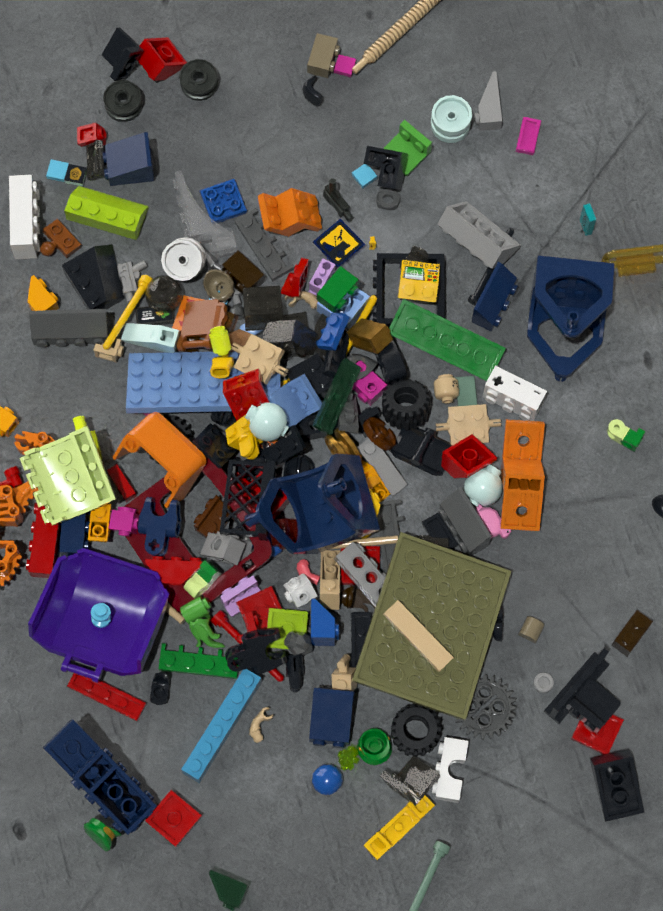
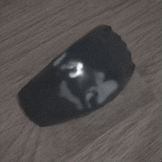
(310, 93)
(159, 689)

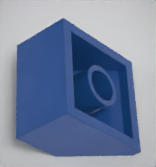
(323, 626)

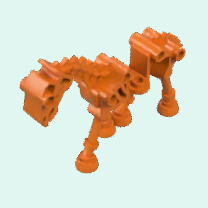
(12, 505)

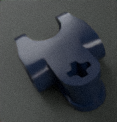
(159, 528)

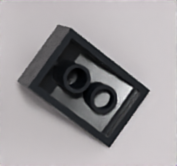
(617, 785)

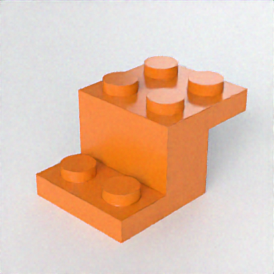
(289, 212)

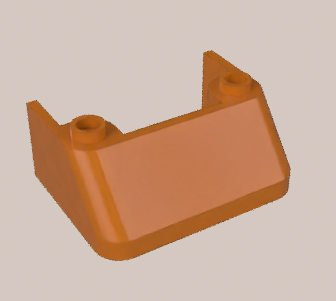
(169, 449)

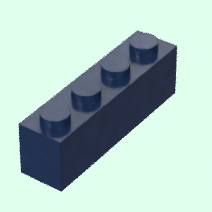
(74, 535)

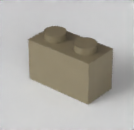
(322, 55)

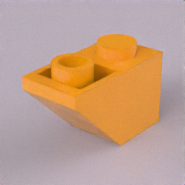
(39, 298)
(374, 481)
(99, 524)

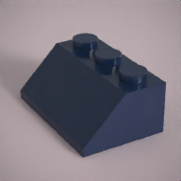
(494, 298)

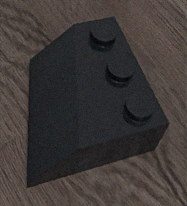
(95, 277)

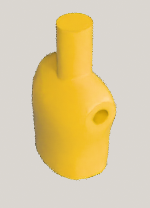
(221, 366)

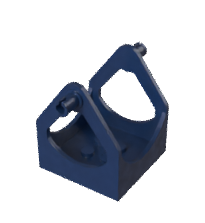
(575, 299)
(328, 504)

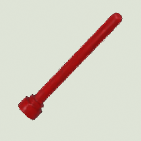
(220, 620)

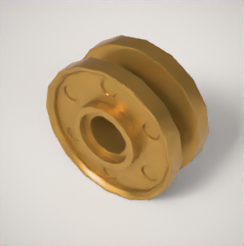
(342, 444)

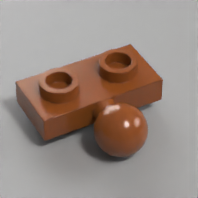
(59, 238)

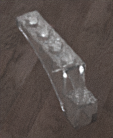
(200, 225)

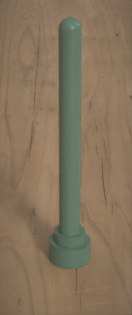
(440, 850)

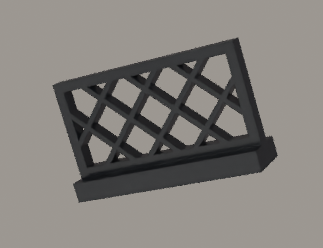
(269, 473)
(592, 669)

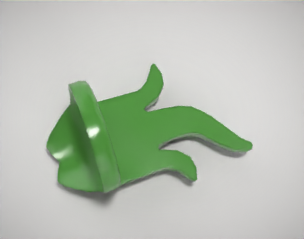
(204, 633)

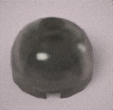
(164, 294)

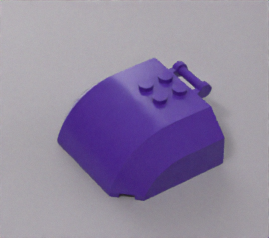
(64, 622)

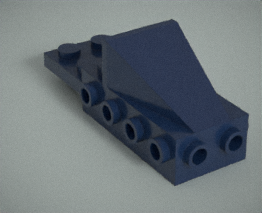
(100, 778)

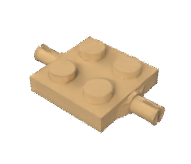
(261, 355)
(466, 421)

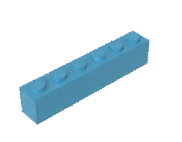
(221, 725)

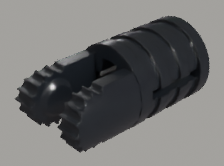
(294, 676)

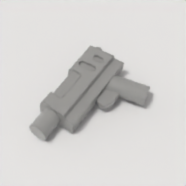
(127, 276)

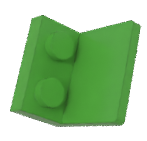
(411, 142)

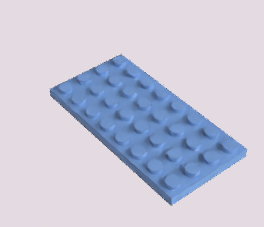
(179, 383)

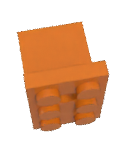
(522, 475)

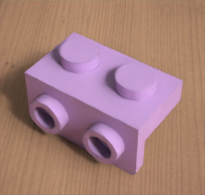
(230, 596)

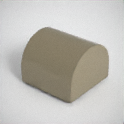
(531, 629)

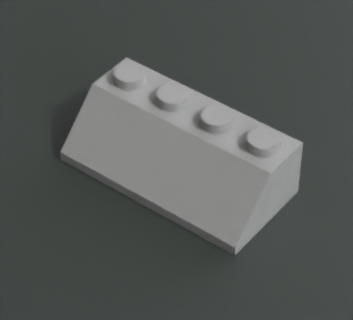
(478, 234)

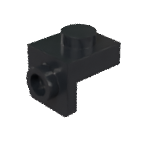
(365, 414)

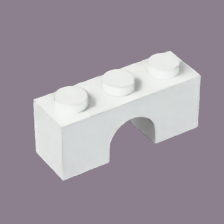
(452, 752)

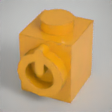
(8, 421)

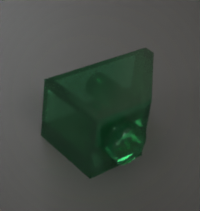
(228, 890)

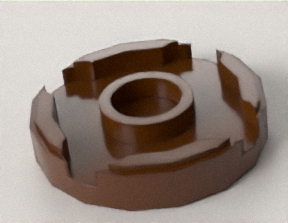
(379, 434)

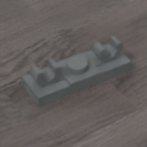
(349, 415)

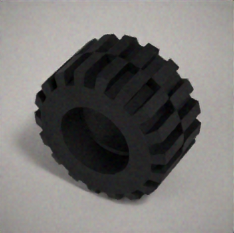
(406, 416)
(415, 747)

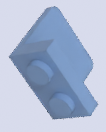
(297, 399)

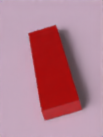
(108, 696)

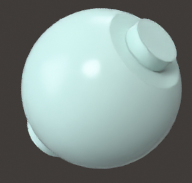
(267, 421)
(484, 486)

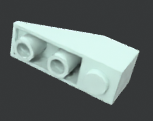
(151, 336)

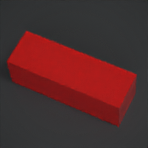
(121, 483)

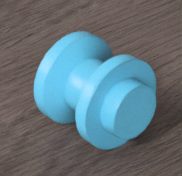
(100, 615)

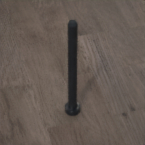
(473, 299)

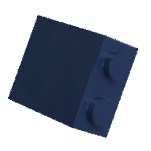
(129, 160)
(331, 717)

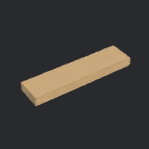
(418, 636)

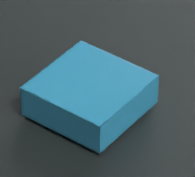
(57, 170)
(364, 175)

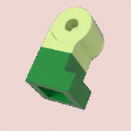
(625, 436)
(202, 579)

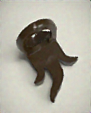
(354, 598)

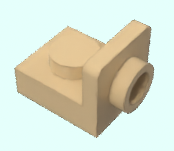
(111, 354)

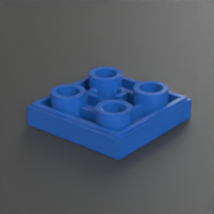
(223, 201)

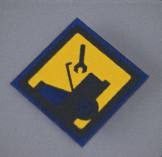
(338, 243)

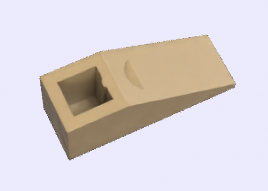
(329, 580)

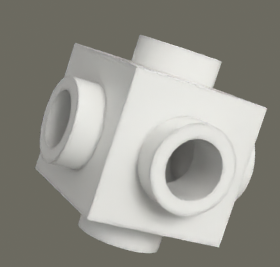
(299, 590)

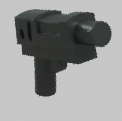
(335, 199)

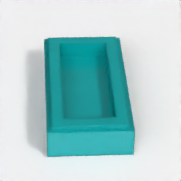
(587, 219)

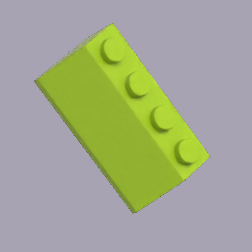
(105, 212)

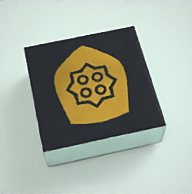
(75, 175)

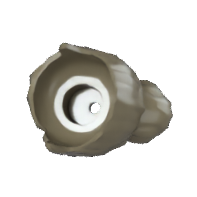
(214, 281)

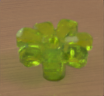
(348, 757)

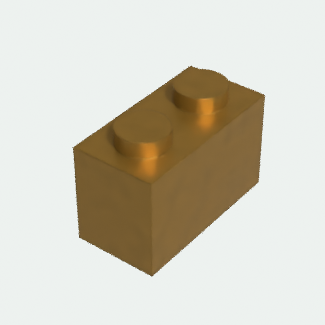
(370, 335)

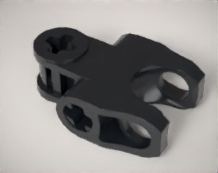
(253, 654)

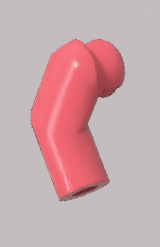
(302, 567)

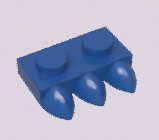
(333, 331)

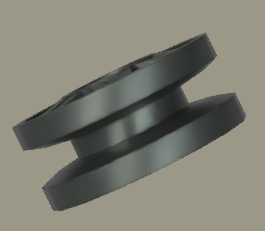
(198, 69)
(125, 110)

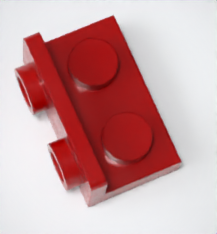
(296, 280)

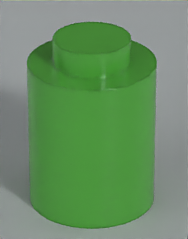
(195, 609)

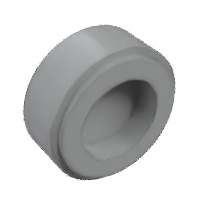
(543, 683)

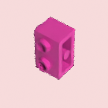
(369, 387)

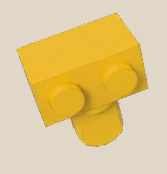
(242, 439)

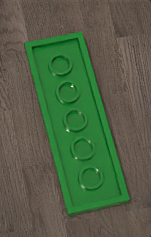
(445, 340)

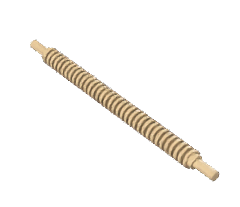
(395, 32)

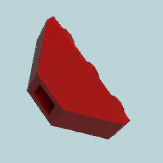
(174, 571)

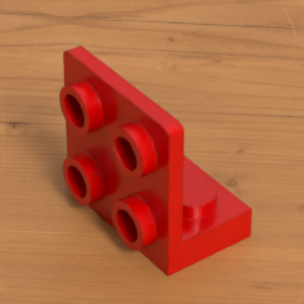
(243, 392)

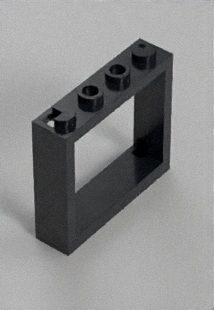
(396, 258)

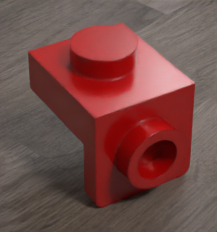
(250, 621)

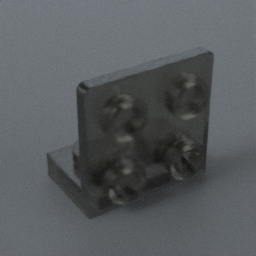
(412, 780)

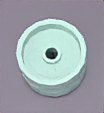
(451, 119)

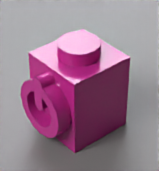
(124, 521)

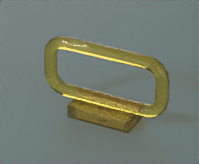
(634, 260)

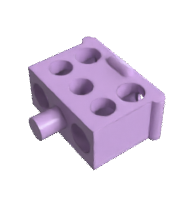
(321, 276)

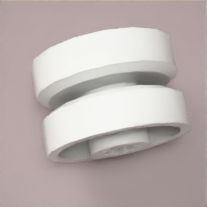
(194, 255)

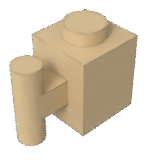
(343, 675)

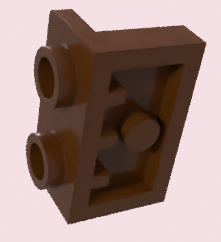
(210, 519)

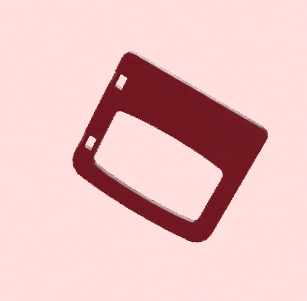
(177, 594)

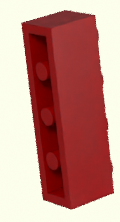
(43, 546)

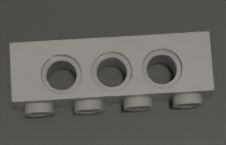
(358, 575)

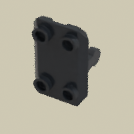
(421, 449)

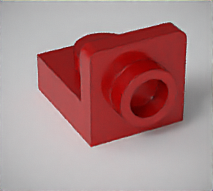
(90, 133)

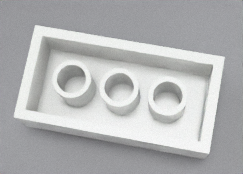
(23, 216)

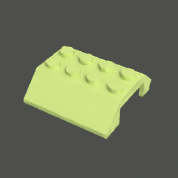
(68, 477)

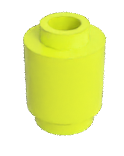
(220, 340)

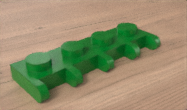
(195, 663)

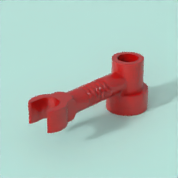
(12, 477)

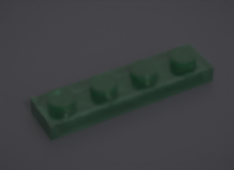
(336, 396)

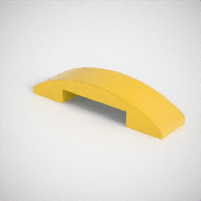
(397, 827)

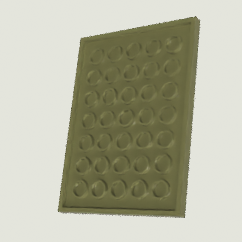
(455, 602)

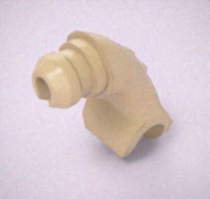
(309, 298)
(255, 725)

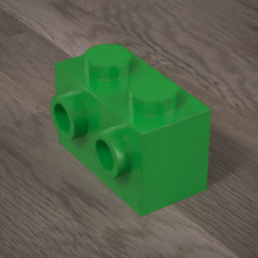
(337, 290)

